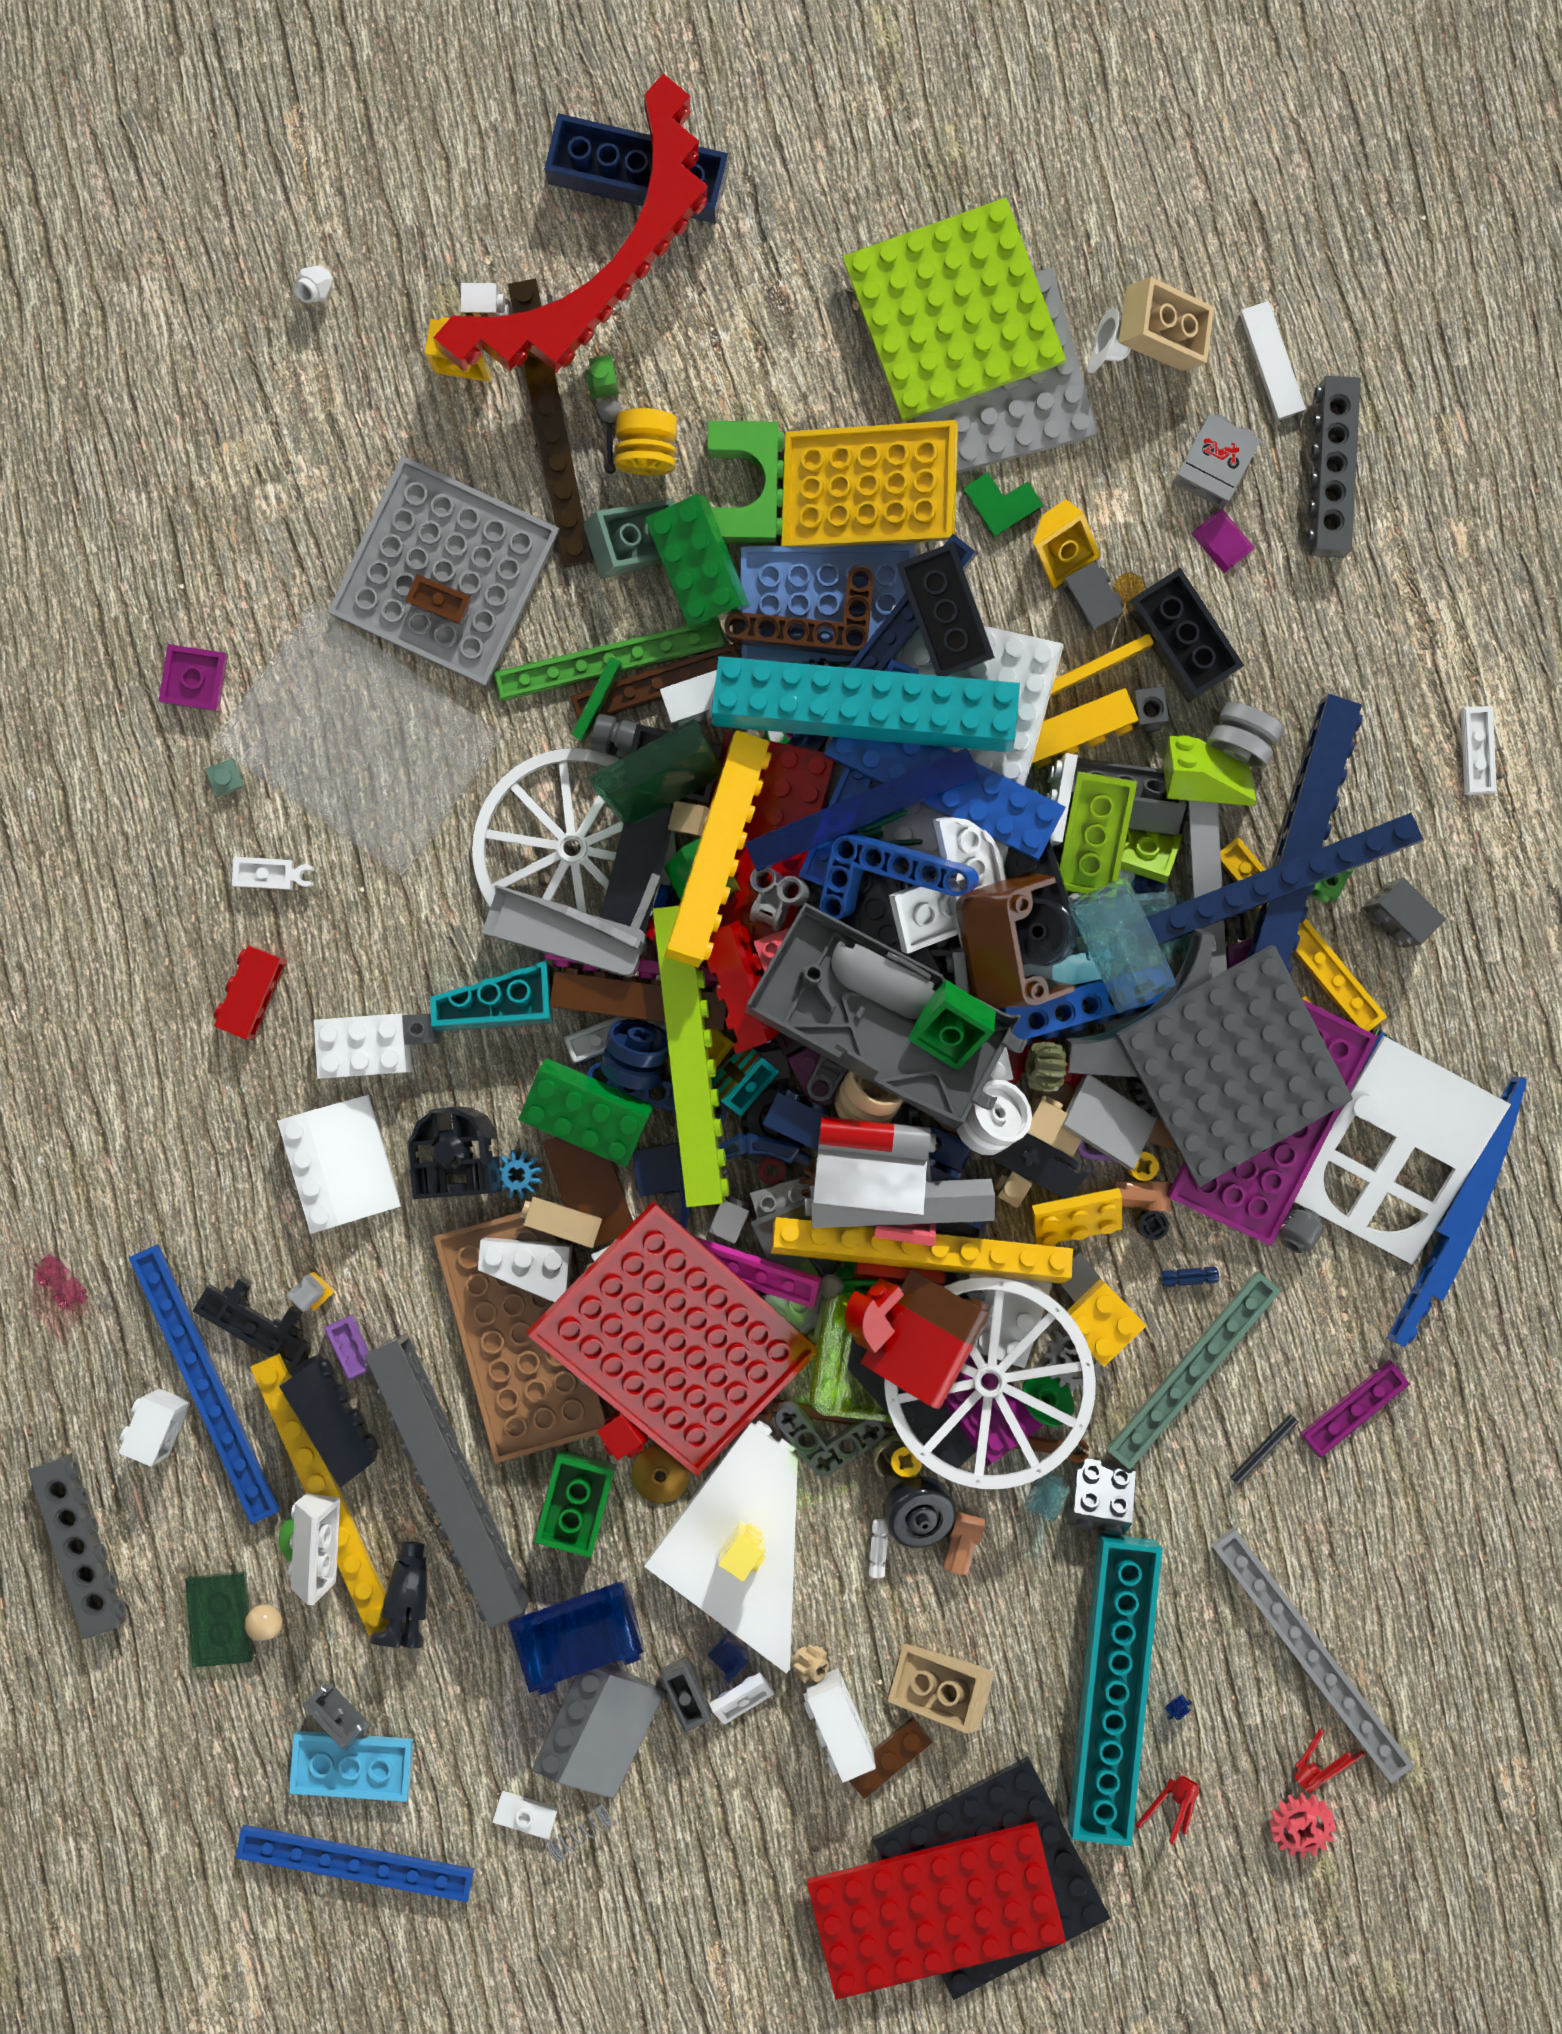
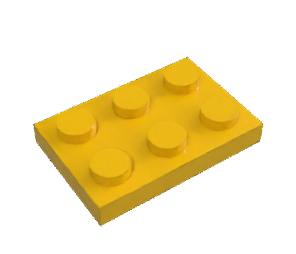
(1077, 1217)

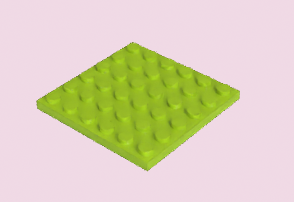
(954, 309)

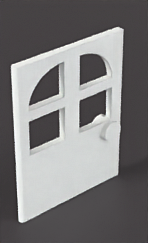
(1422, 1110)

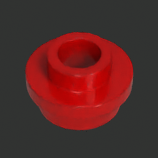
(771, 1179)

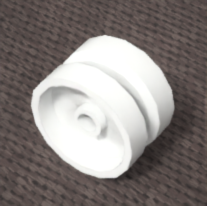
(998, 1128)

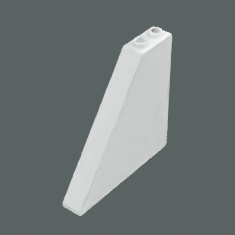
(753, 1486)

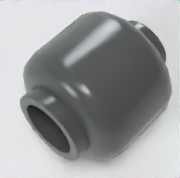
(1301, 1230)

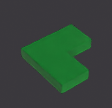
(1001, 511)

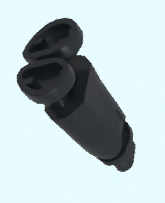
(404, 1600)

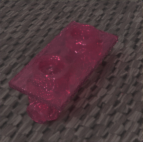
(65, 1293)

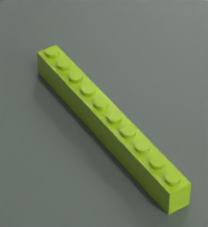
(691, 1072)

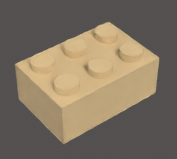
(1166, 324)

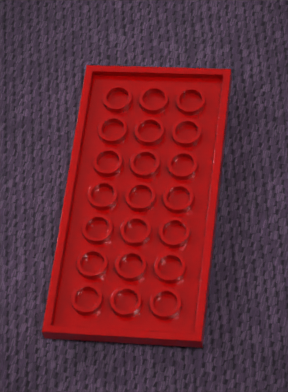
(791, 789)
(935, 1910)

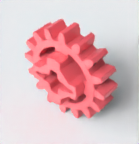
(1301, 1822)

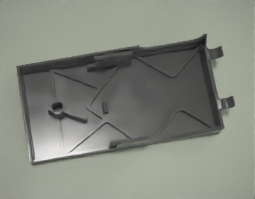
(813, 1008)

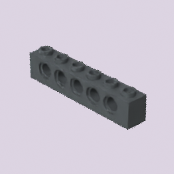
(1344, 394)
(71, 1561)

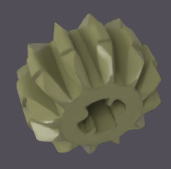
(1045, 1066)

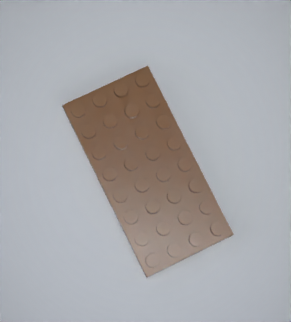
(521, 1389)

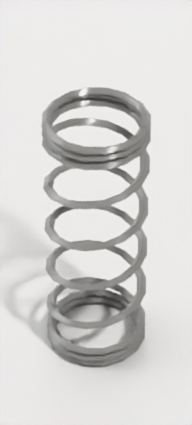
(554, 1848)

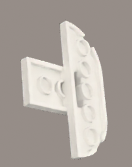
(929, 915)

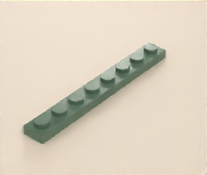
(1193, 1370)

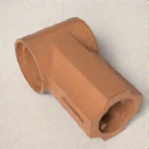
(1148, 1194)
(964, 1536)

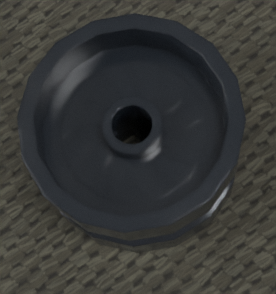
(1058, 936)

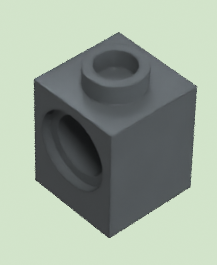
(1156, 698)
(418, 1030)

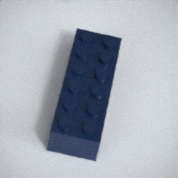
(619, 164)

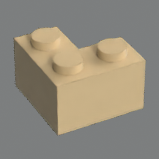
(1047, 1124)

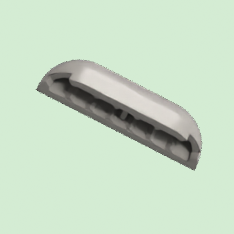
(881, 980)

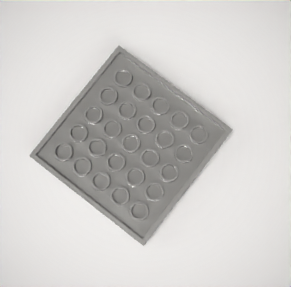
(1028, 413)
(458, 540)

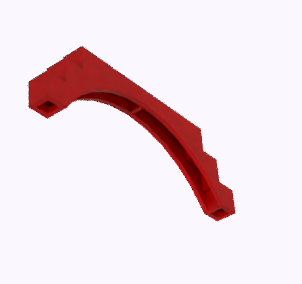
(562, 326)

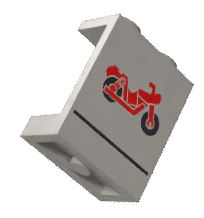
(1217, 460)

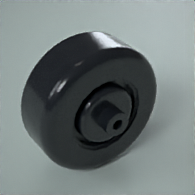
(919, 1512)

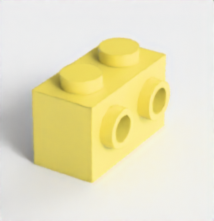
(743, 1551)

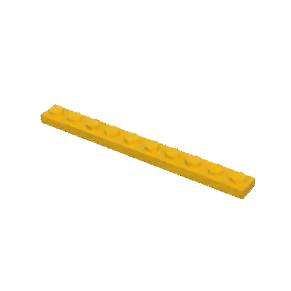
(316, 1479)

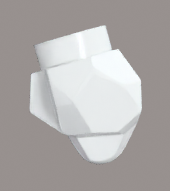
(313, 284)

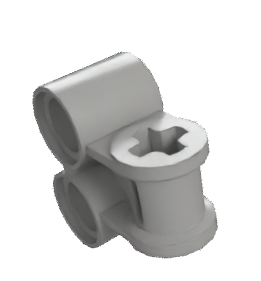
(775, 897)

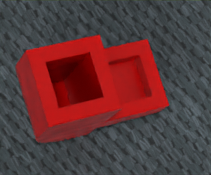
(867, 1312)

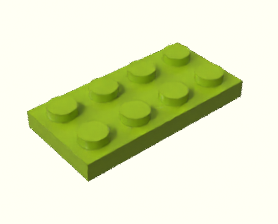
(1096, 831)

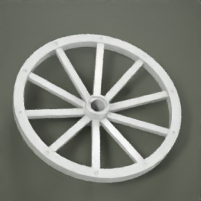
(509, 782)
(1078, 1425)

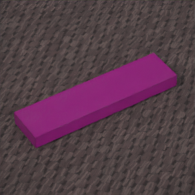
(1354, 1409)

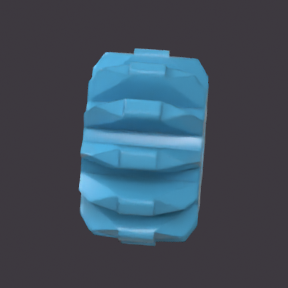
(517, 1163)

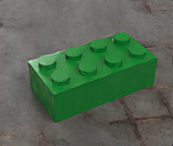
(697, 562)
(585, 1112)

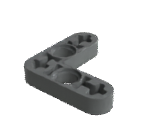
(821, 1446)

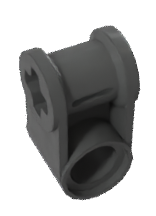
(827, 1072)

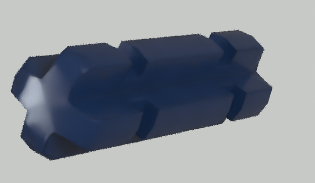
(1189, 1276)

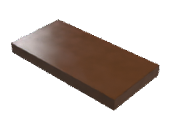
(589, 1186)

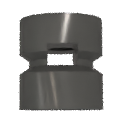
(612, 736)

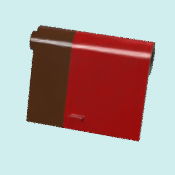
(930, 1339)

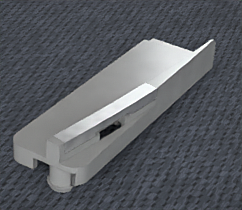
(564, 932)

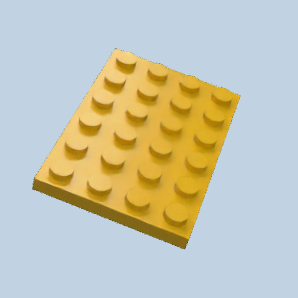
(870, 485)

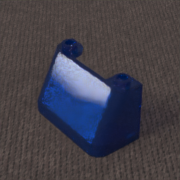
(577, 1636)

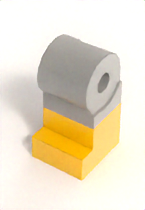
(310, 1292)

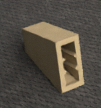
(561, 1221)

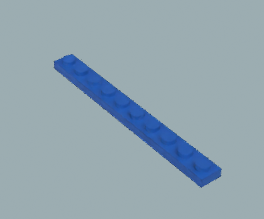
(204, 1384)

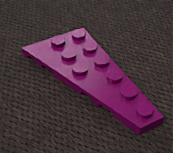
(1000, 1434)

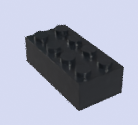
(945, 610)
(1184, 635)

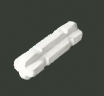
(878, 1549)

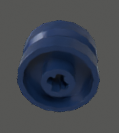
(635, 1054)

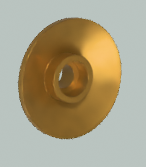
(643, 1475)

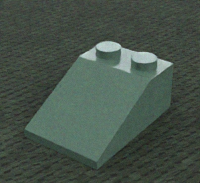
(622, 538)

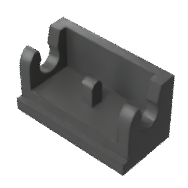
(336, 1716)

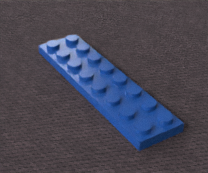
(991, 801)

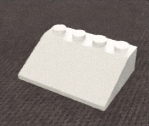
(339, 1163)

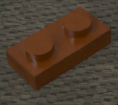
(438, 599)

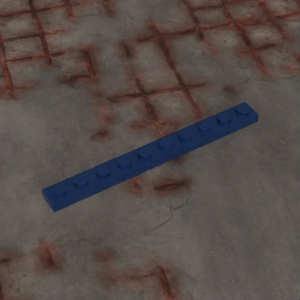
(885, 642)
(1285, 878)

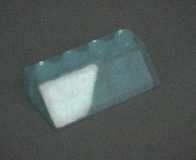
(1122, 944)

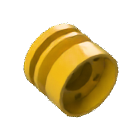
(645, 441)

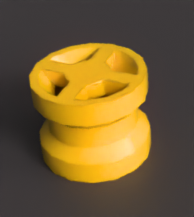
(1141, 1165)
(910, 1465)

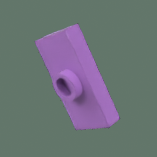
(348, 1346)

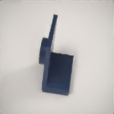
(658, 1169)

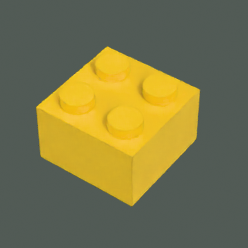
(1105, 1322)

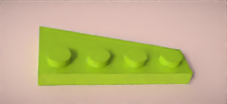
(1147, 853)

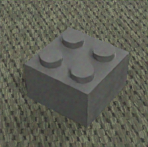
(1403, 913)

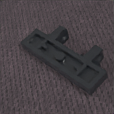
(231, 1313)

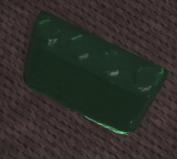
(658, 773)

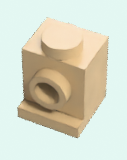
(1011, 1187)

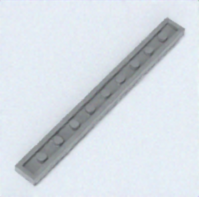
(1312, 1655)

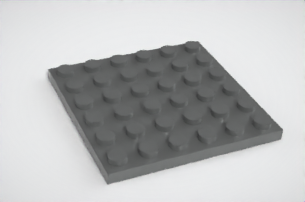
(1235, 1065)

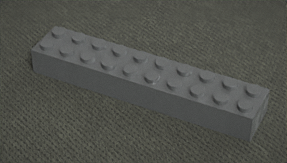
(447, 1480)

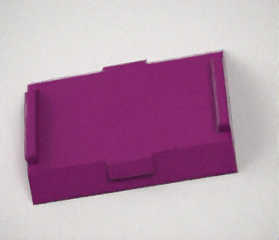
(1223, 540)

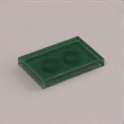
(217, 1619)

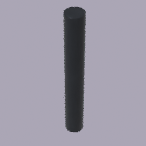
(1264, 1449)

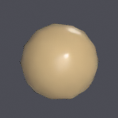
(263, 1622)

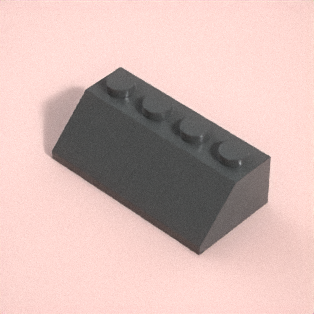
(1150, 807)

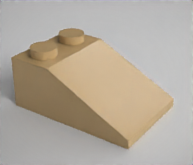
(941, 1688)

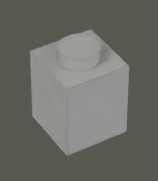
(729, 1219)

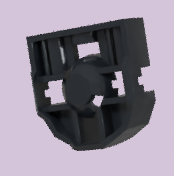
(448, 1143)

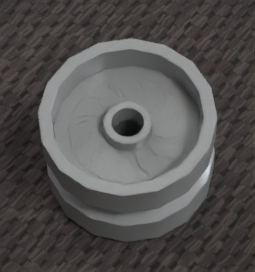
(1246, 734)

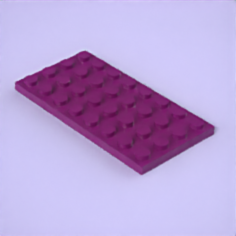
(1263, 1188)

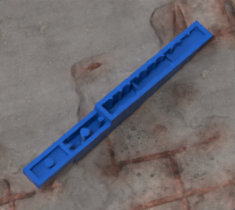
(1459, 1223)

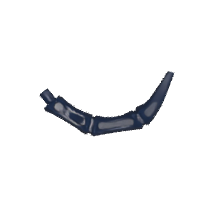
(756, 1146)

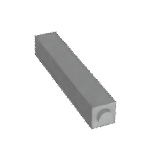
(943, 1203)

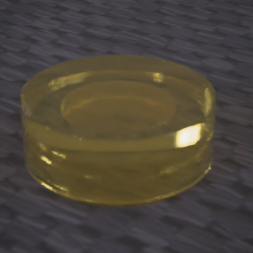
(1128, 586)

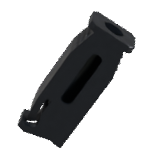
(1037, 1163)

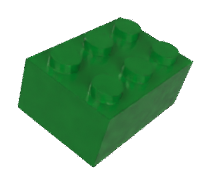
(575, 1503)

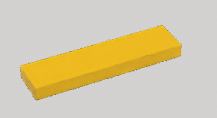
(1101, 664)

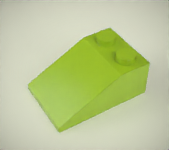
(1205, 773)

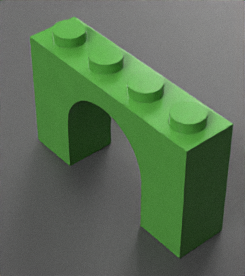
(760, 445)

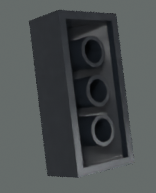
(329, 1418)

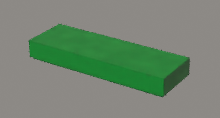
(597, 700)

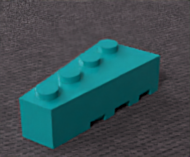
(502, 1001)

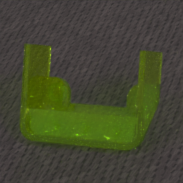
(829, 1391)

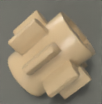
(810, 1664)

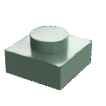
(225, 777)

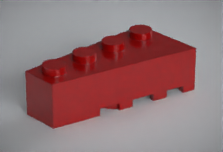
(738, 976)

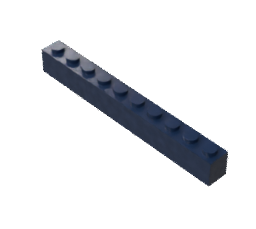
(1308, 818)

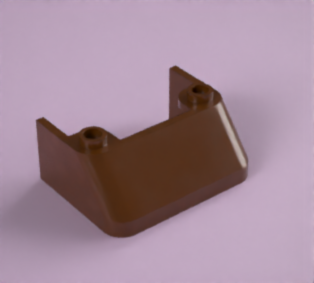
(992, 944)

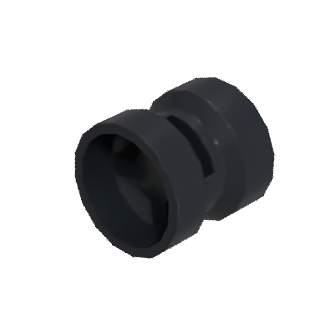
(1146, 1223)

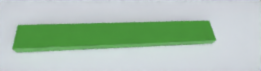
(590, 663)

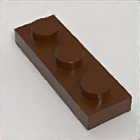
(892, 1756)

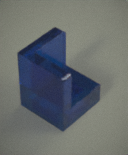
(729, 1656)

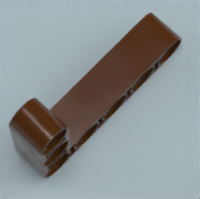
(811, 628)

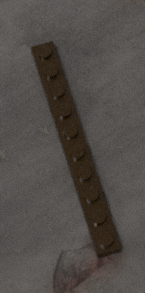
(553, 441)

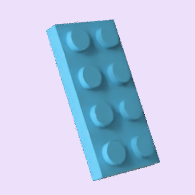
(368, 1770)

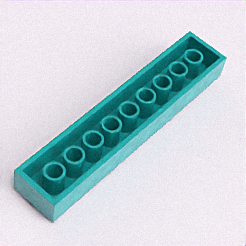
(865, 704)
(1114, 1689)

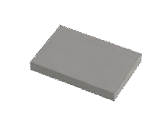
(1108, 1121)

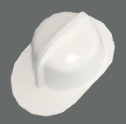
(1107, 341)

